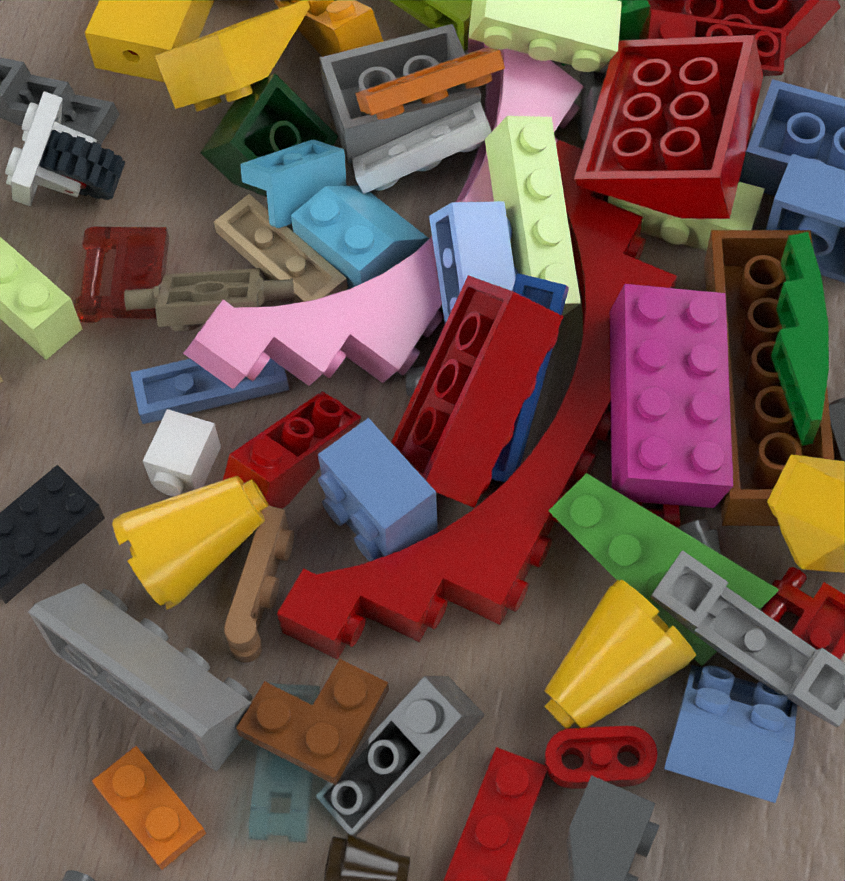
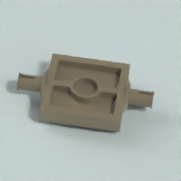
(190, 298)

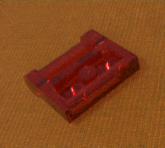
(137, 265)

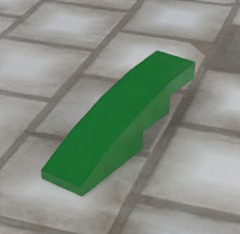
(803, 343)

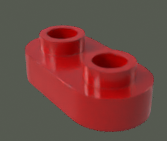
(599, 752)

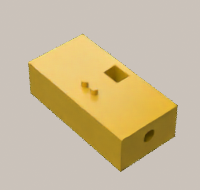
(130, 33)

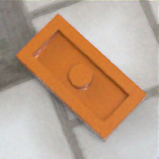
(149, 807)

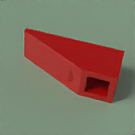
(769, 40)
(287, 452)

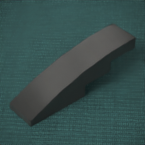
(79, 113)

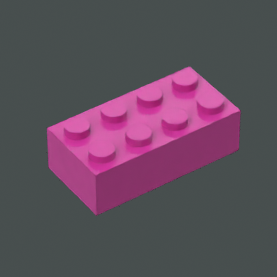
(670, 396)

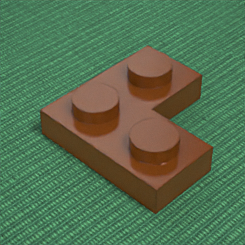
(320, 734)

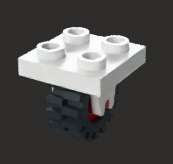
(60, 158)

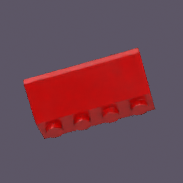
(475, 388)

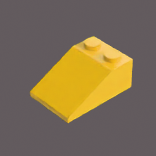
(229, 58)

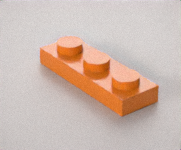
(430, 83)

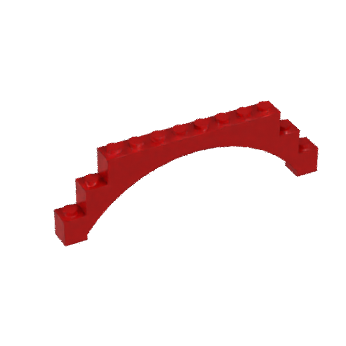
(491, 549)

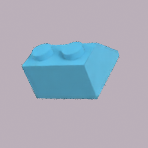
(355, 232)

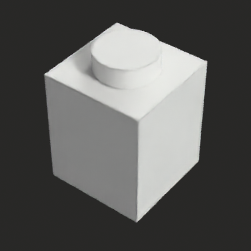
(181, 453)

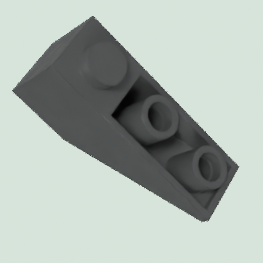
(401, 751)
(608, 833)

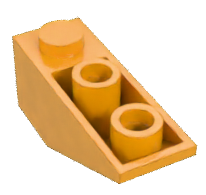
(337, 25)

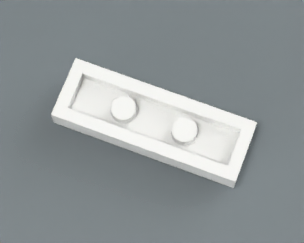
(421, 148)

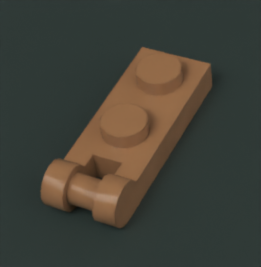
(258, 584)

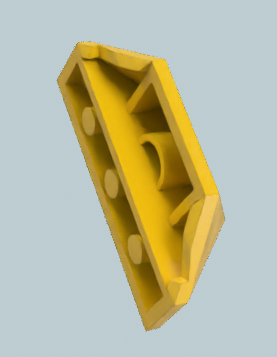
(812, 511)

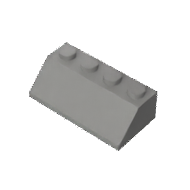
(144, 670)

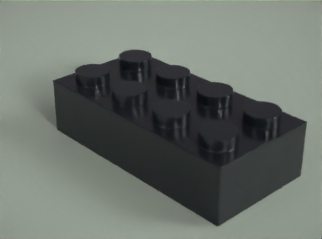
(42, 528)

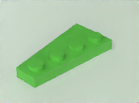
(642, 548)

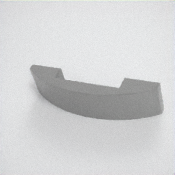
(753, 639)

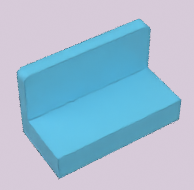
(295, 176)

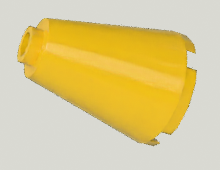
(189, 535)
(615, 658)

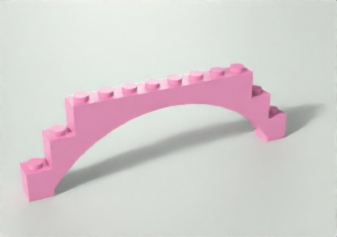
(387, 314)

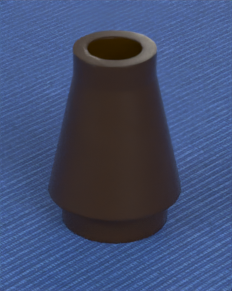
(363, 861)

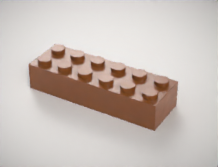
(762, 427)

